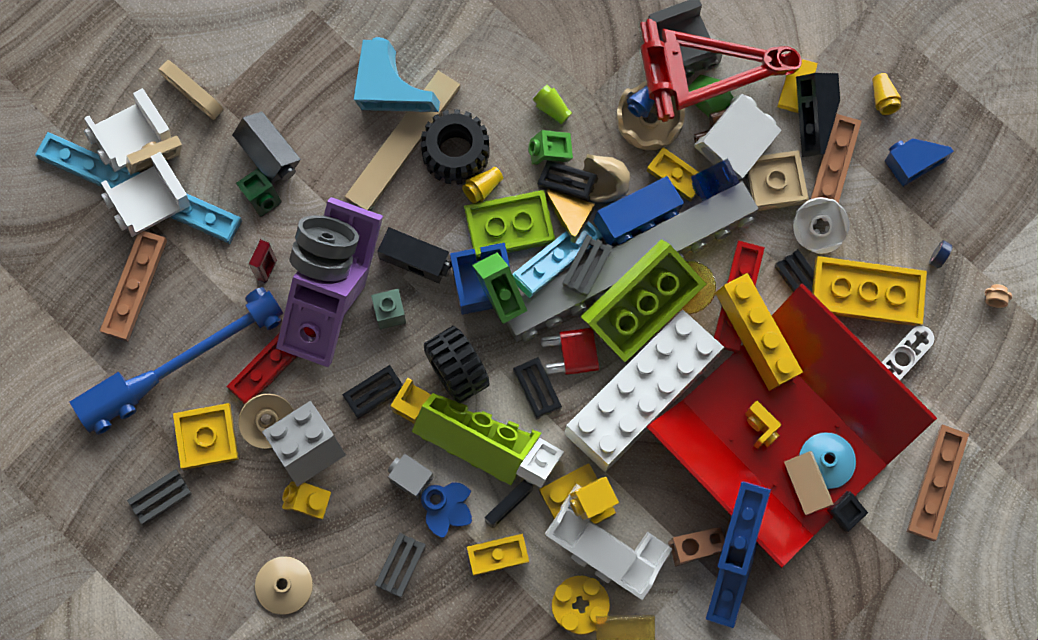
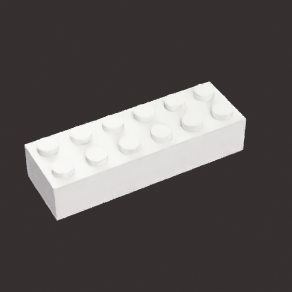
(643, 390)

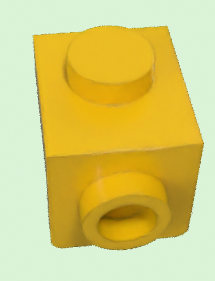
(306, 499)

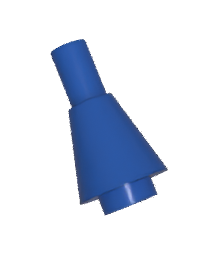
(640, 103)

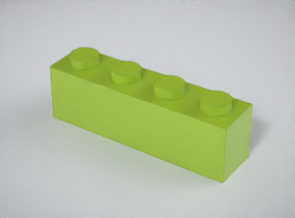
(475, 437)

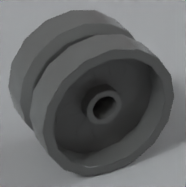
(324, 248)

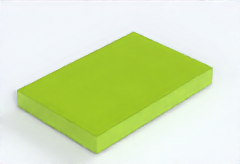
(514, 220)

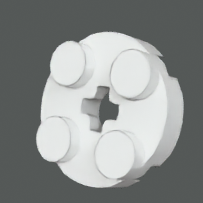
(834, 233)

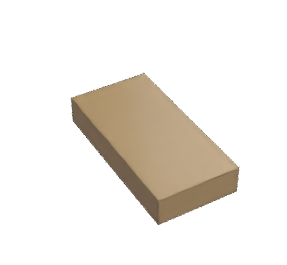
(808, 483)

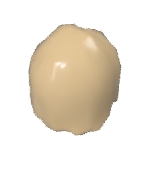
(612, 178)

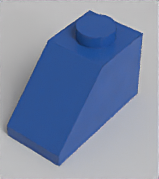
(915, 159)

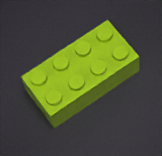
(643, 300)

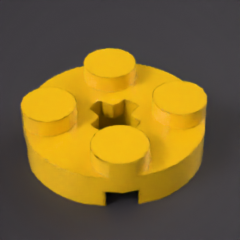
(566, 595)

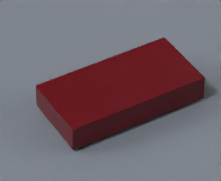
(262, 261)

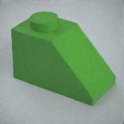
(500, 287)

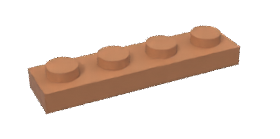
(836, 158)
(133, 286)
(937, 483)

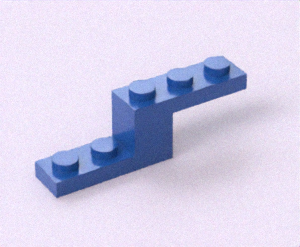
(738, 554)

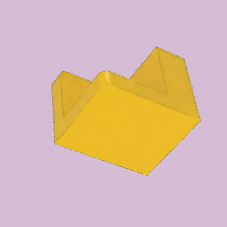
(409, 401)

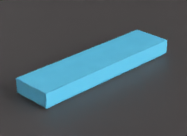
(552, 261)

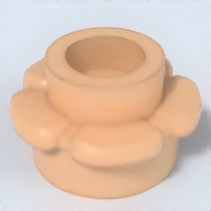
(997, 296)

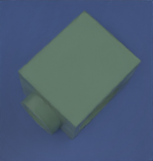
(388, 309)

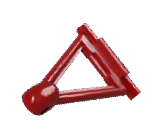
(667, 75)

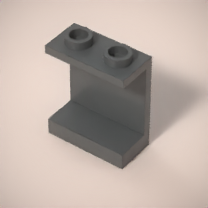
(686, 19)

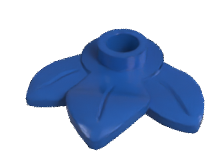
(450, 509)

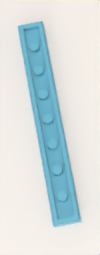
(90, 167)

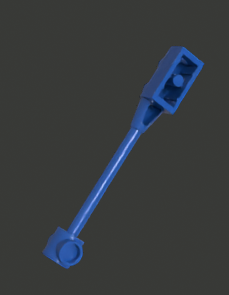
(119, 396)

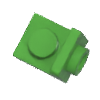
(550, 146)

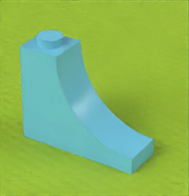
(381, 87)

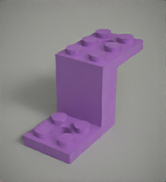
(324, 303)

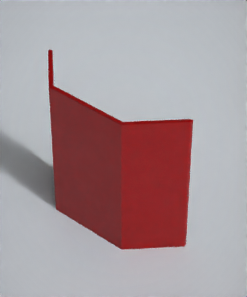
(838, 393)

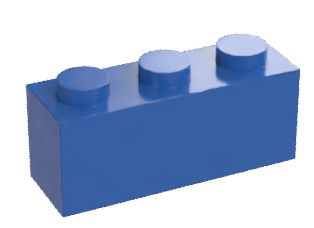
(638, 212)

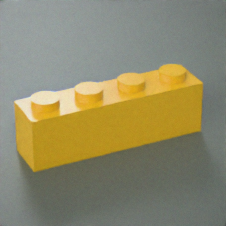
(758, 331)

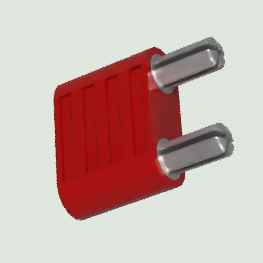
(577, 350)

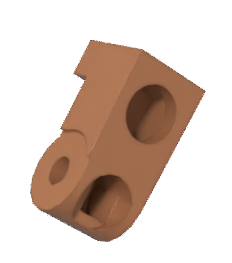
(696, 546)

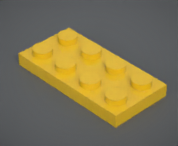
(870, 290)

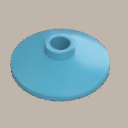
(844, 458)

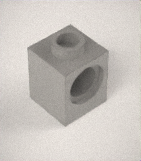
(409, 476)

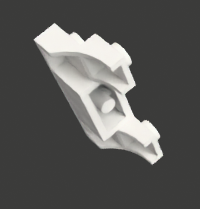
(607, 554)

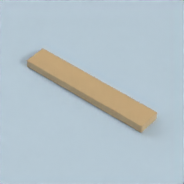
(399, 146)

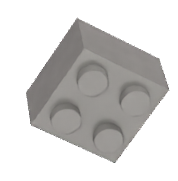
(304, 443)

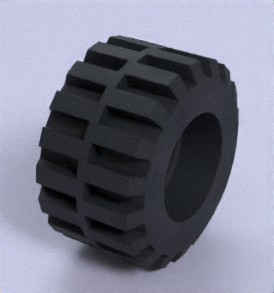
(449, 127)
(456, 364)

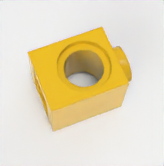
(593, 498)

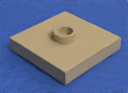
(778, 181)

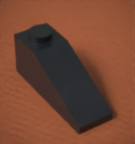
(817, 108)

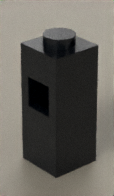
(266, 147)
(414, 255)

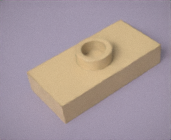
(142, 158)

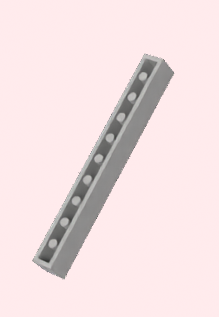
(683, 232)

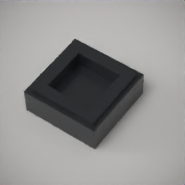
(847, 511)

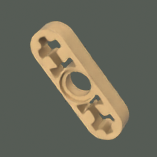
(190, 90)

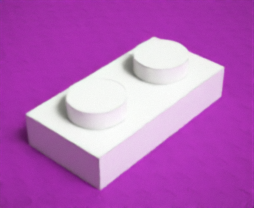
(539, 463)

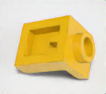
(762, 420)

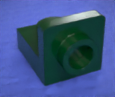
(259, 192)

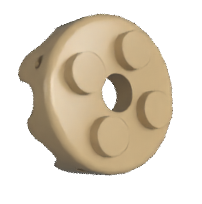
(643, 134)

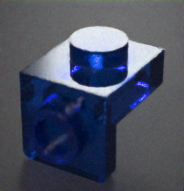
(714, 179)

